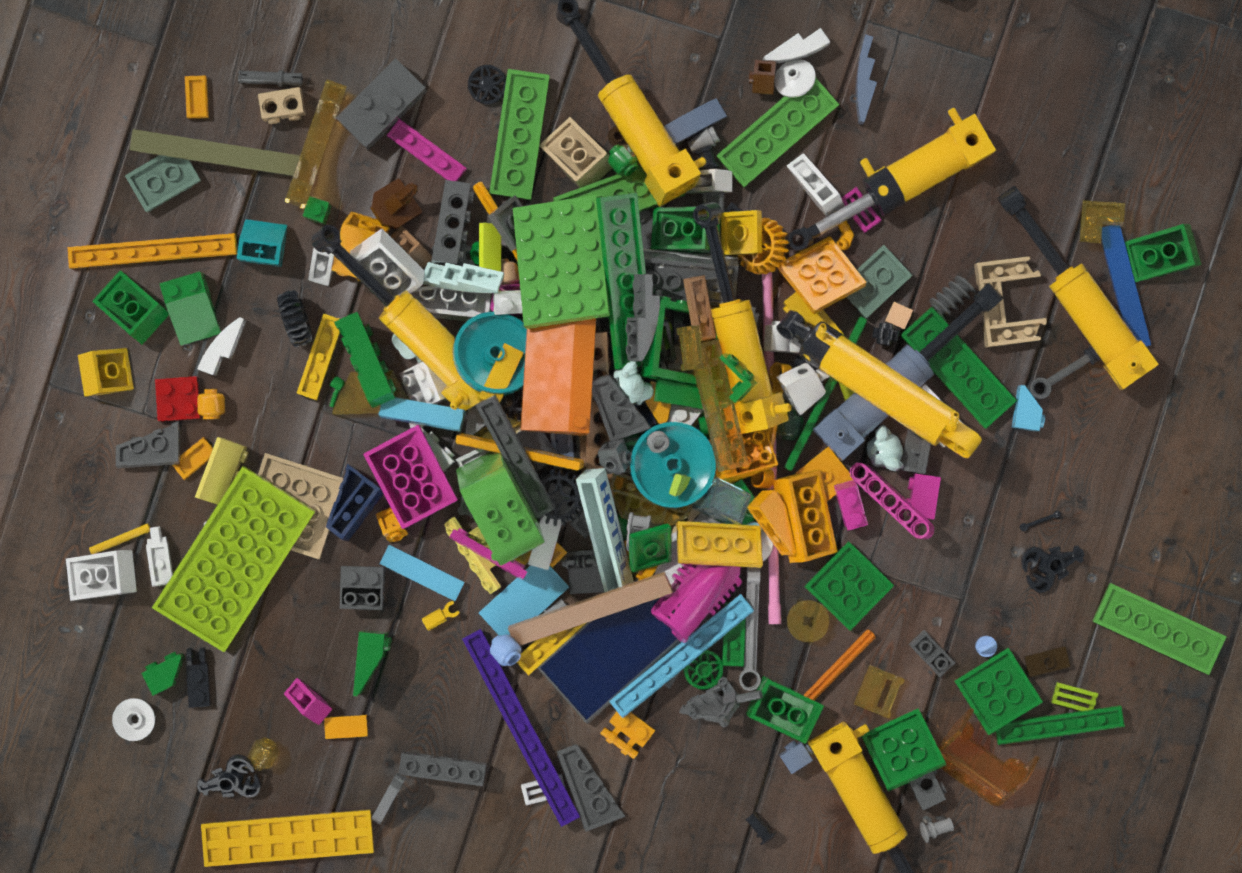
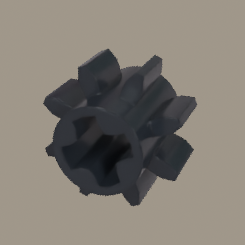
(885, 334)

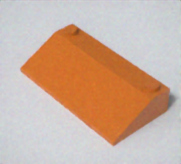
(558, 378)

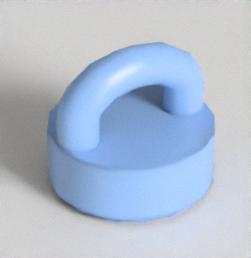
(986, 646)

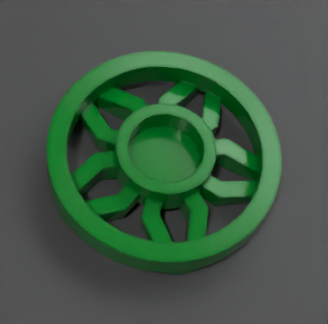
(703, 670)

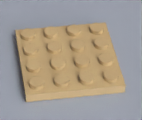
(310, 487)

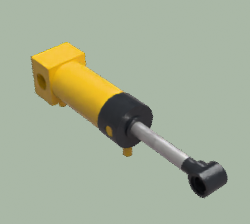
(910, 175)

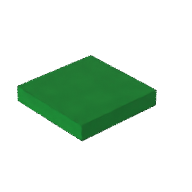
(650, 547)

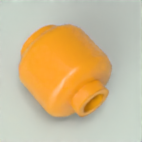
(211, 404)

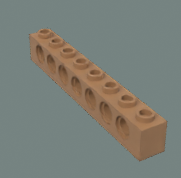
(588, 447)

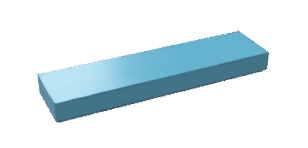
(423, 414)
(422, 573)

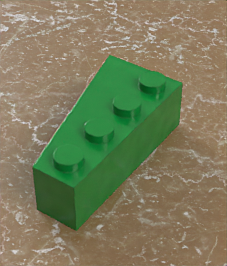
(366, 359)

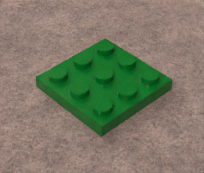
(849, 585)
(998, 691)
(903, 749)

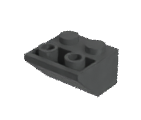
(362, 587)

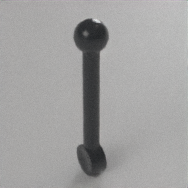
(1023, 526)

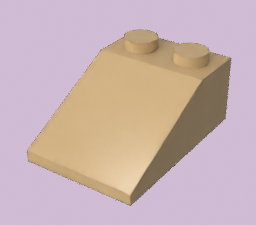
(576, 154)

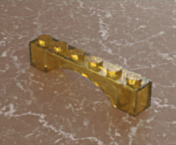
(315, 143)

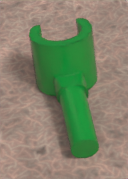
(338, 384)

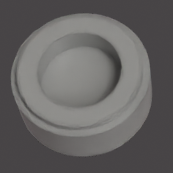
(658, 441)

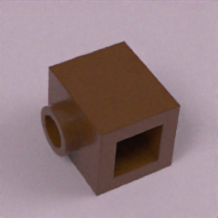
(763, 77)

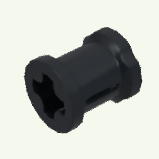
(707, 153)

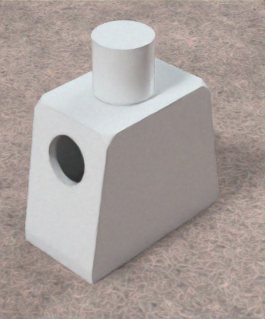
(803, 386)

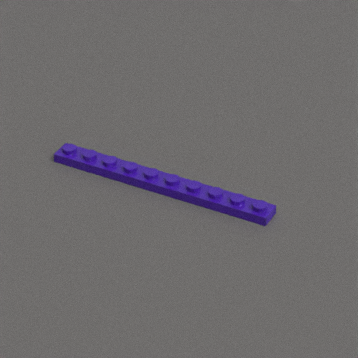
(521, 728)

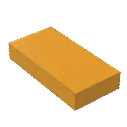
(196, 97)
(194, 458)
(346, 726)

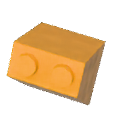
(353, 232)

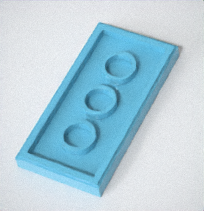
(523, 599)

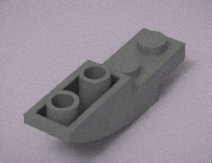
(643, 325)

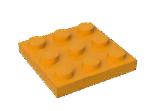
(821, 275)

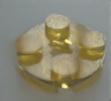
(795, 620)

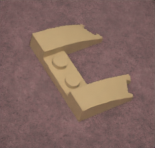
(995, 328)

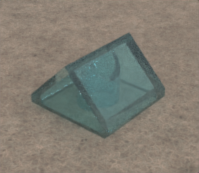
(723, 502)

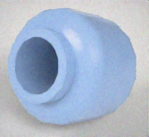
(505, 650)

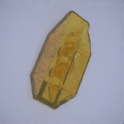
(629, 499)

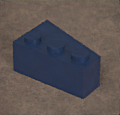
(353, 503)

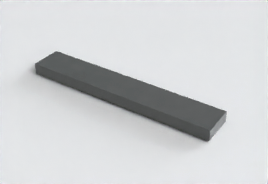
(515, 456)

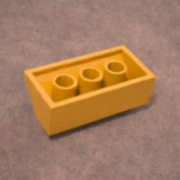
(807, 515)

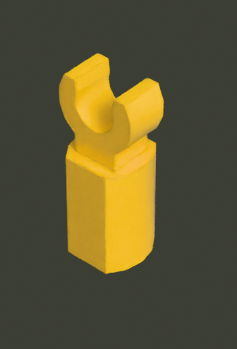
(438, 616)

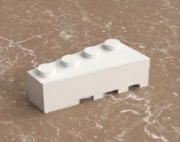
(452, 303)

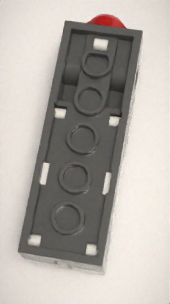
(671, 267)

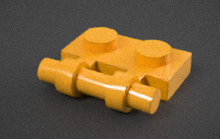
(633, 727)

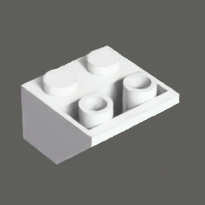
(423, 384)

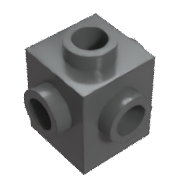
(614, 457)

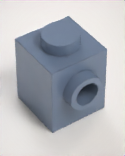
(796, 756)

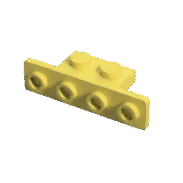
(476, 562)

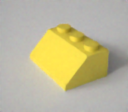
(221, 469)

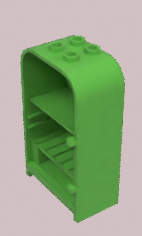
(499, 507)

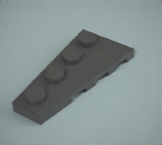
(590, 796)

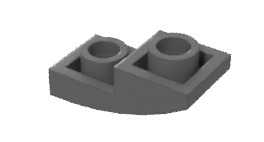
(931, 653)

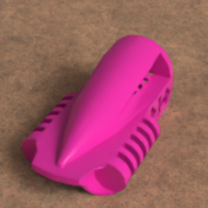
(697, 592)

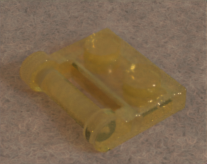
(691, 347)
(872, 688)

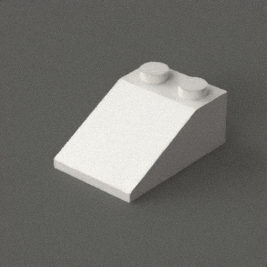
(101, 575)

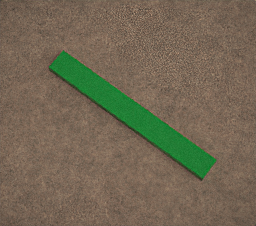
(802, 439)

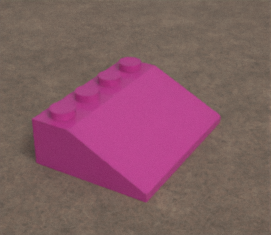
(410, 477)

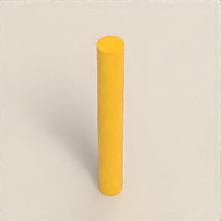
(120, 539)

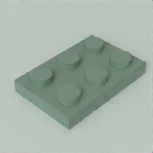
(162, 180)
(883, 277)

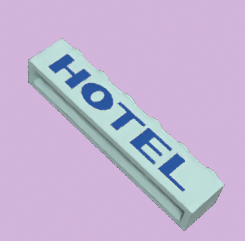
(604, 529)

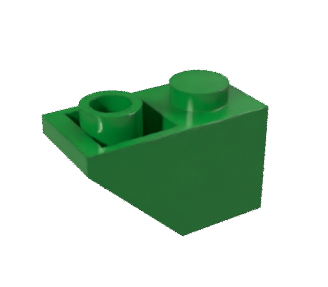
(163, 675)

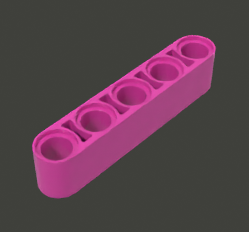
(900, 506)

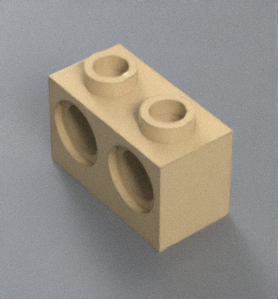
(282, 99)

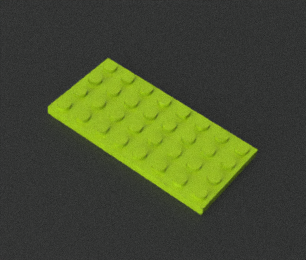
(233, 559)

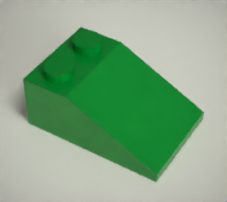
(677, 231)
(1162, 253)
(131, 307)
(190, 308)
(370, 653)
(785, 710)

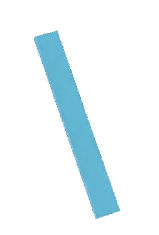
(681, 656)

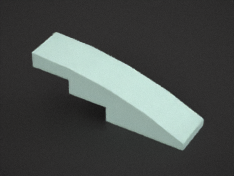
(465, 278)

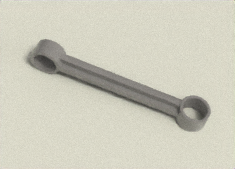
(751, 627)

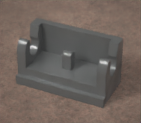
(915, 453)

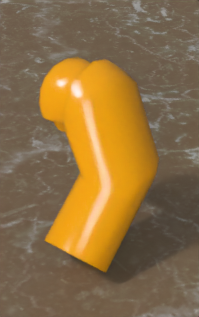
(846, 236)

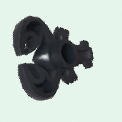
(1049, 564)
(232, 779)

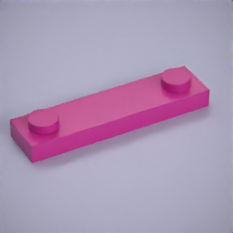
(462, 538)

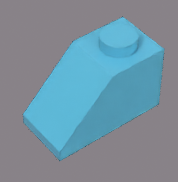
(1027, 411)

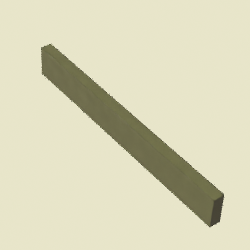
(213, 152)

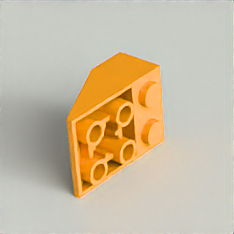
(759, 456)

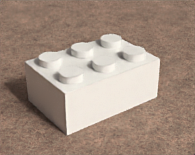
(389, 263)

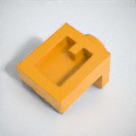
(390, 526)

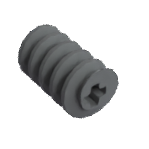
(952, 296)

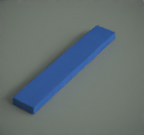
(1123, 282)

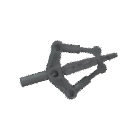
(717, 708)

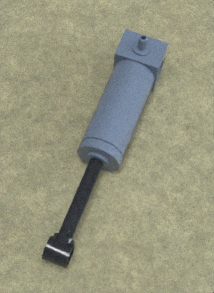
(856, 418)

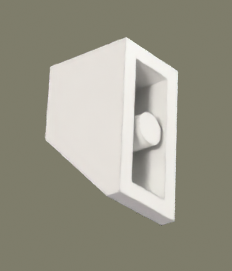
(713, 181)
(321, 267)

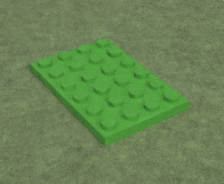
(560, 262)

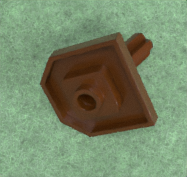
(395, 204)

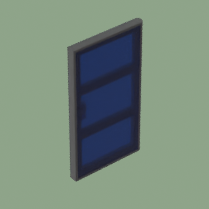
(607, 657)

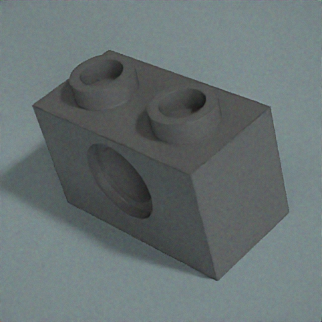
(930, 796)

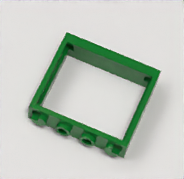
(651, 359)

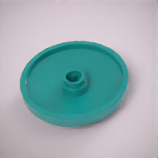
(479, 345)
(687, 454)

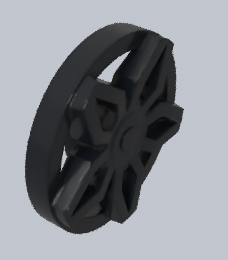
(486, 84)

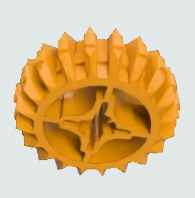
(771, 255)

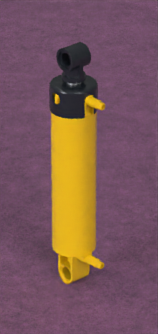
(879, 384)

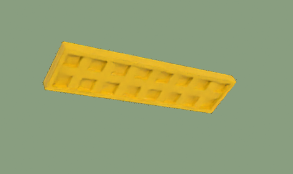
(287, 838)

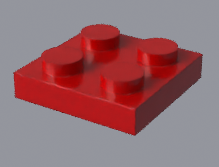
(177, 398)

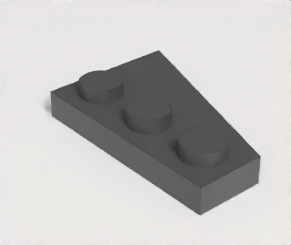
(617, 412)
(155, 449)

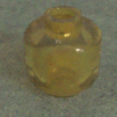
(263, 753)

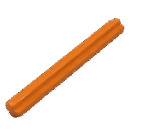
(840, 665)

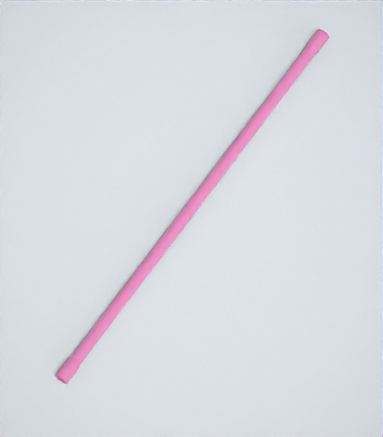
(774, 606)

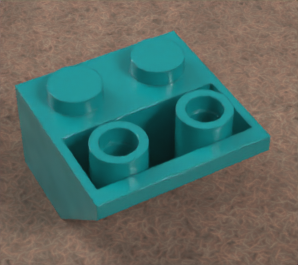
(262, 243)

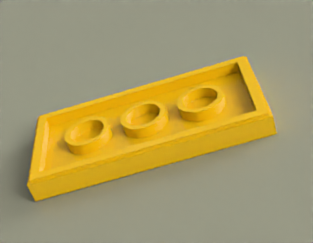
(719, 544)

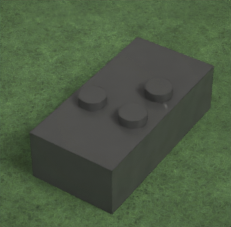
(381, 104)

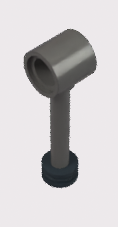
(1090, 356)

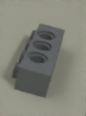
(453, 192)
(442, 768)

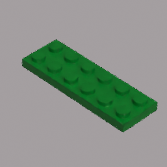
(960, 370)

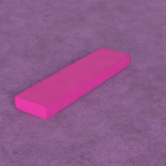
(426, 151)

